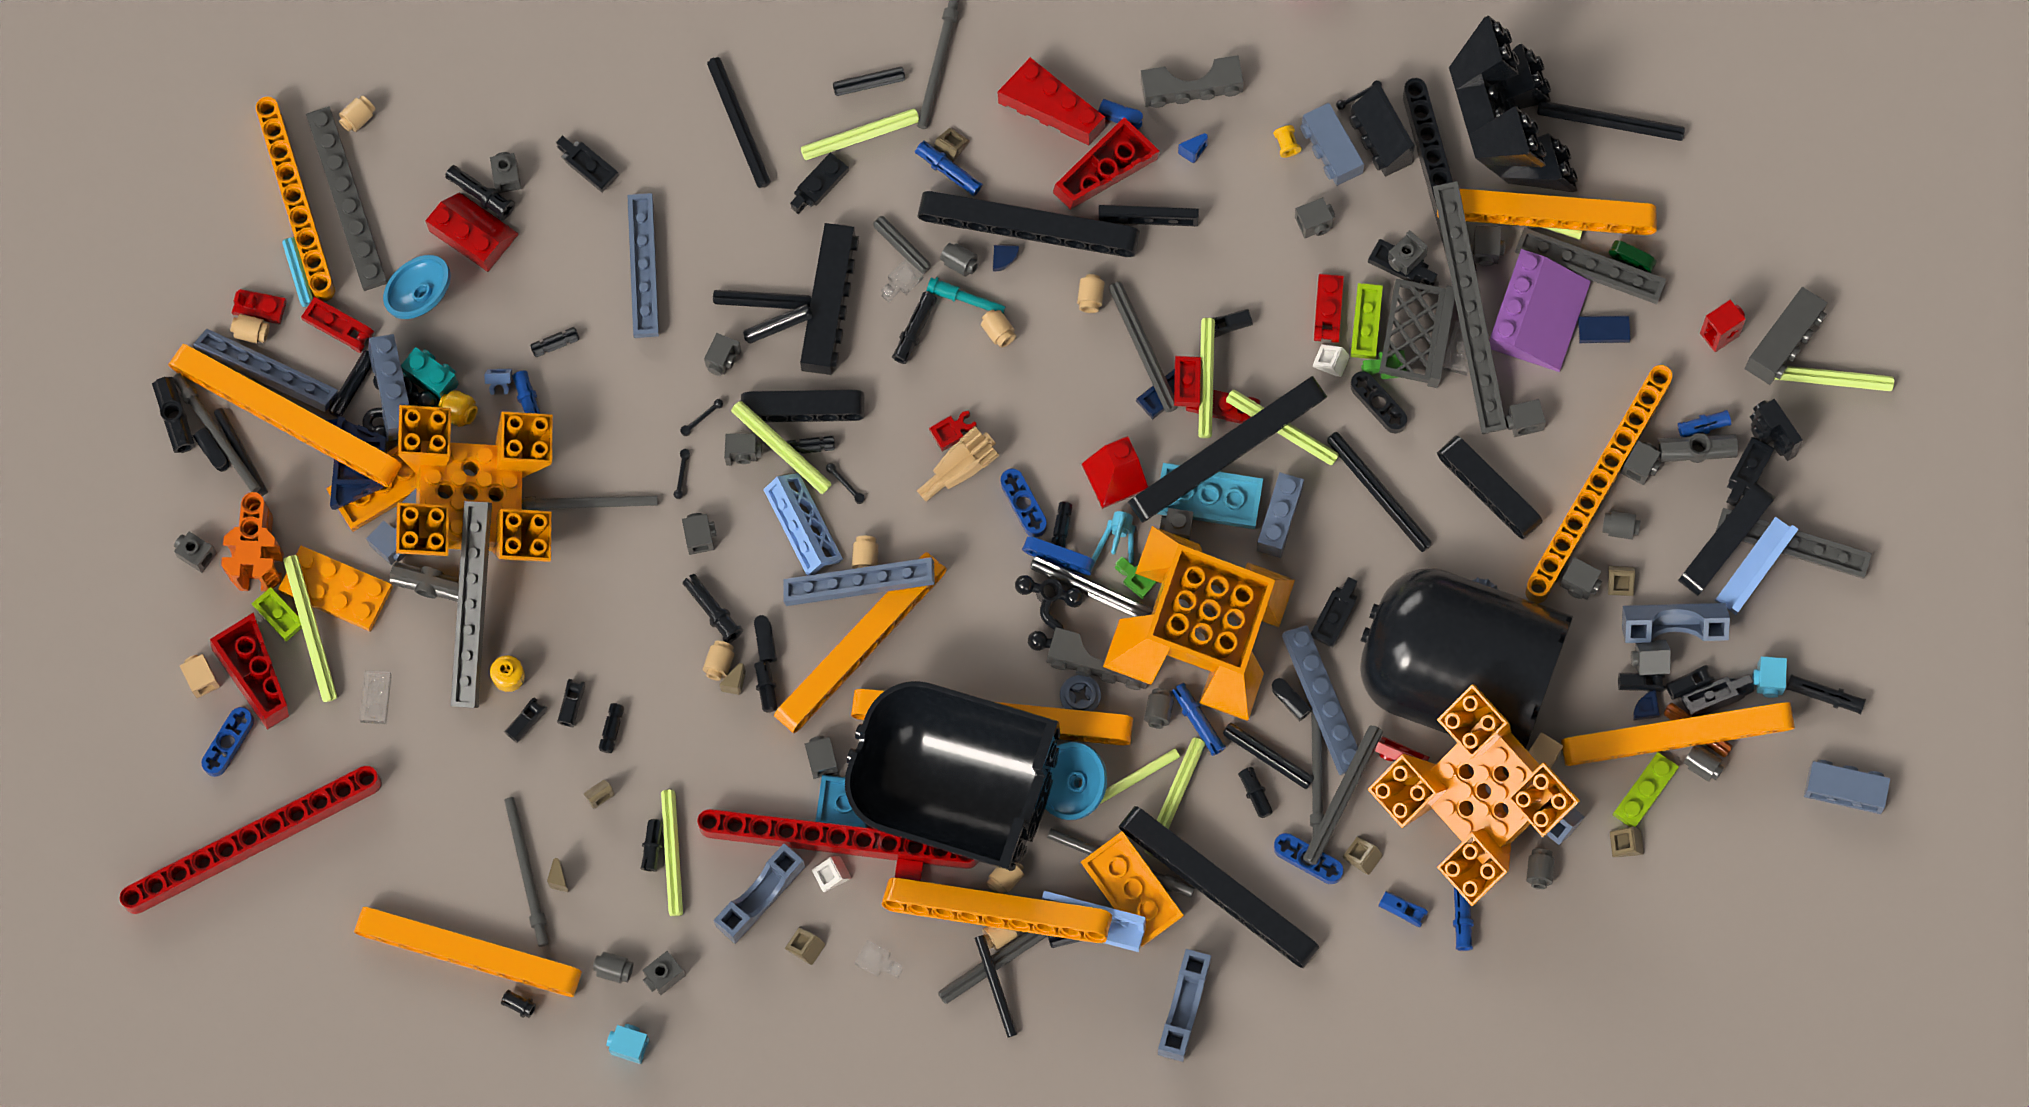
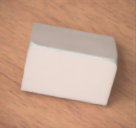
(1331, 359)
(831, 873)

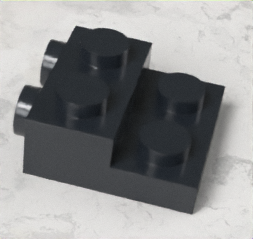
(1772, 424)

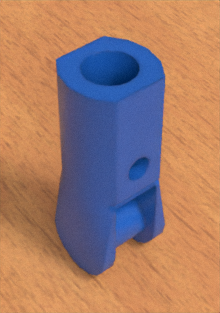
(1116, 112)
(1399, 906)

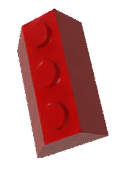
(470, 230)

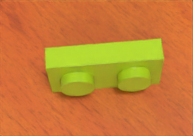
(278, 614)

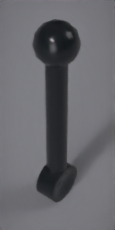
(1341, 104)
(686, 430)
(684, 454)
(859, 497)

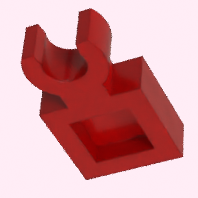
(949, 431)

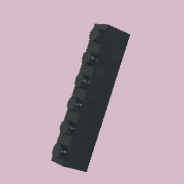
(828, 299)

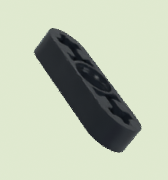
(1372, 384)

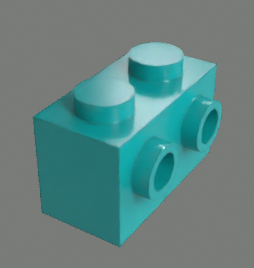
(429, 374)

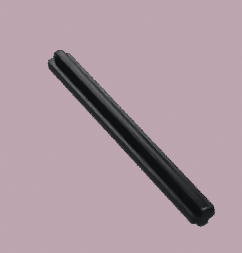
(1611, 120)
(738, 122)
(1379, 491)

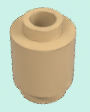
(356, 114)
(1090, 293)
(998, 328)
(250, 329)
(865, 552)
(718, 660)
(1003, 880)
(998, 937)

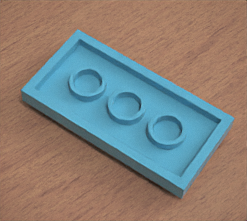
(1221, 499)

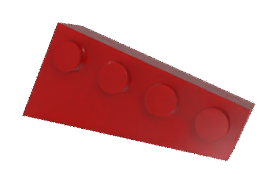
(1045, 98)
(1108, 162)
(251, 669)

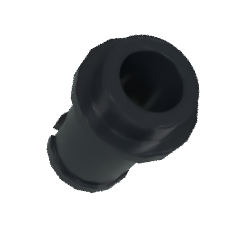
(518, 1004)

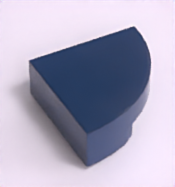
(1004, 256)
(1647, 707)

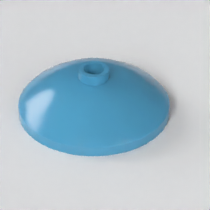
(417, 287)
(1075, 763)

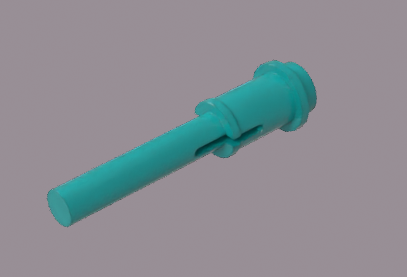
(952, 292)

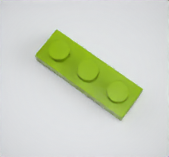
(1366, 321)
(1645, 790)

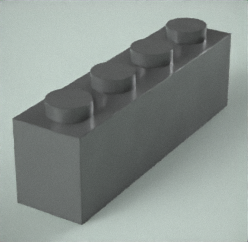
(1786, 336)

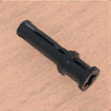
(488, 197)
(719, 617)

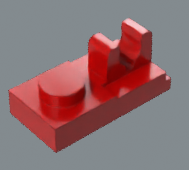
(259, 305)
(1187, 381)
(1392, 750)

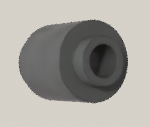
(959, 259)
(1621, 525)
(1159, 708)
(1704, 763)
(1540, 868)
(613, 967)

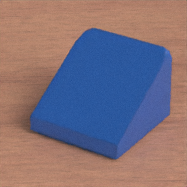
(1193, 147)

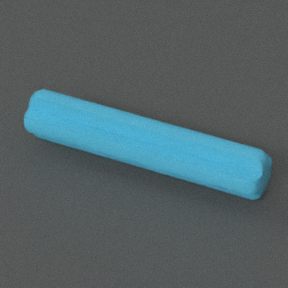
(297, 271)

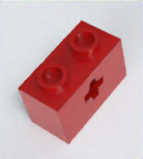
(1723, 325)

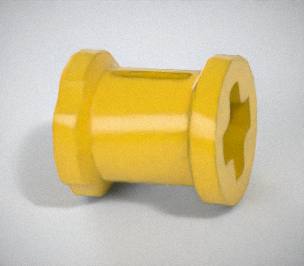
(1287, 141)

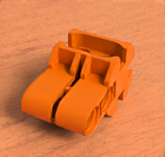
(253, 546)

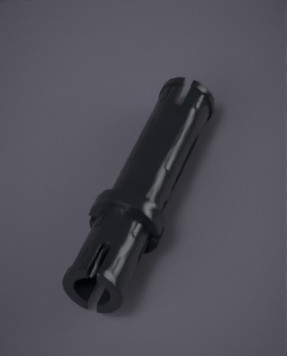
(910, 337)
(1826, 694)

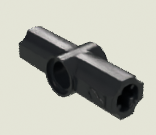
(177, 427)

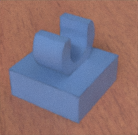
(498, 377)

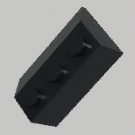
(1382, 131)

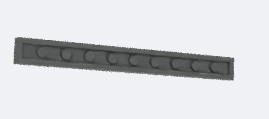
(1469, 307)

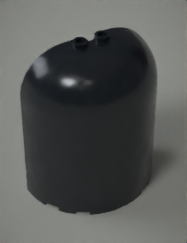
(1449, 632)
(953, 771)

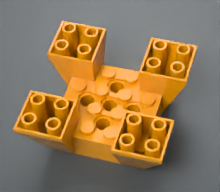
(437, 523)
(1187, 574)
(1485, 743)

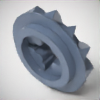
(1076, 684)

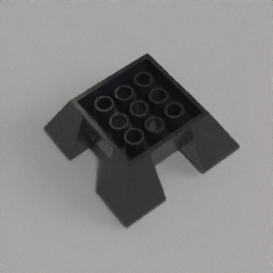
(1491, 90)

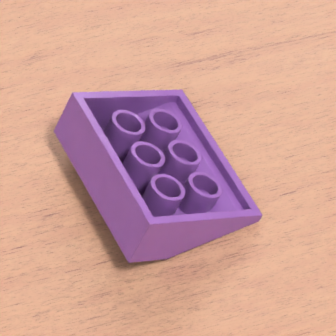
(1539, 311)

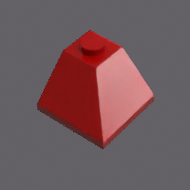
(1115, 472)

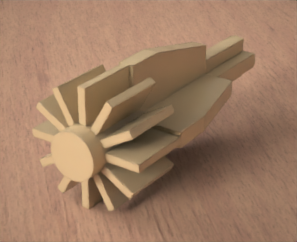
(961, 462)

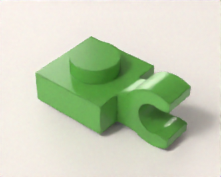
(1373, 366)
(1138, 584)

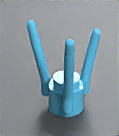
(1120, 527)

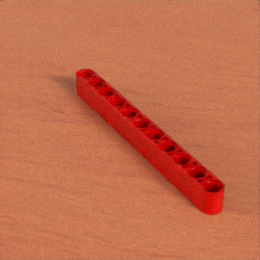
(238, 838)
(823, 843)

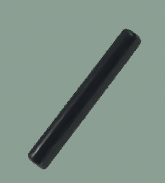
(760, 299)
(1268, 755)

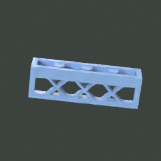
(797, 523)
(1756, 565)
(1125, 928)

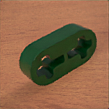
(1632, 256)

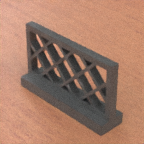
(1439, 330)

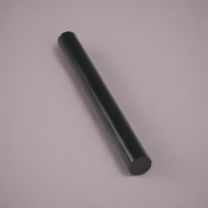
(238, 447)
(995, 985)

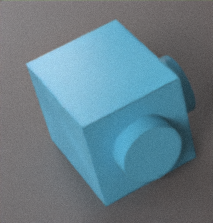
(1770, 676)
(628, 1043)

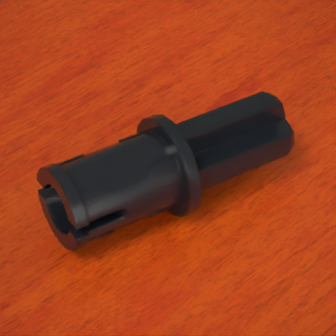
(766, 686)
(1255, 792)
(652, 845)

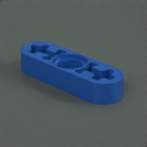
(1025, 521)
(1059, 555)
(230, 752)
(1288, 854)

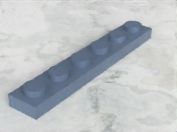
(643, 265)
(266, 370)
(858, 581)
(1321, 696)

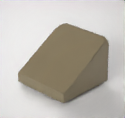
(951, 144)
(1621, 580)
(734, 680)
(599, 793)
(1626, 842)
(1363, 855)
(556, 877)
(805, 946)

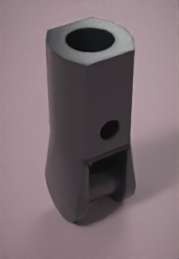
(1233, 322)
(211, 449)
(765, 639)
(1637, 682)
(1686, 683)
(1291, 699)
(570, 705)
(522, 723)

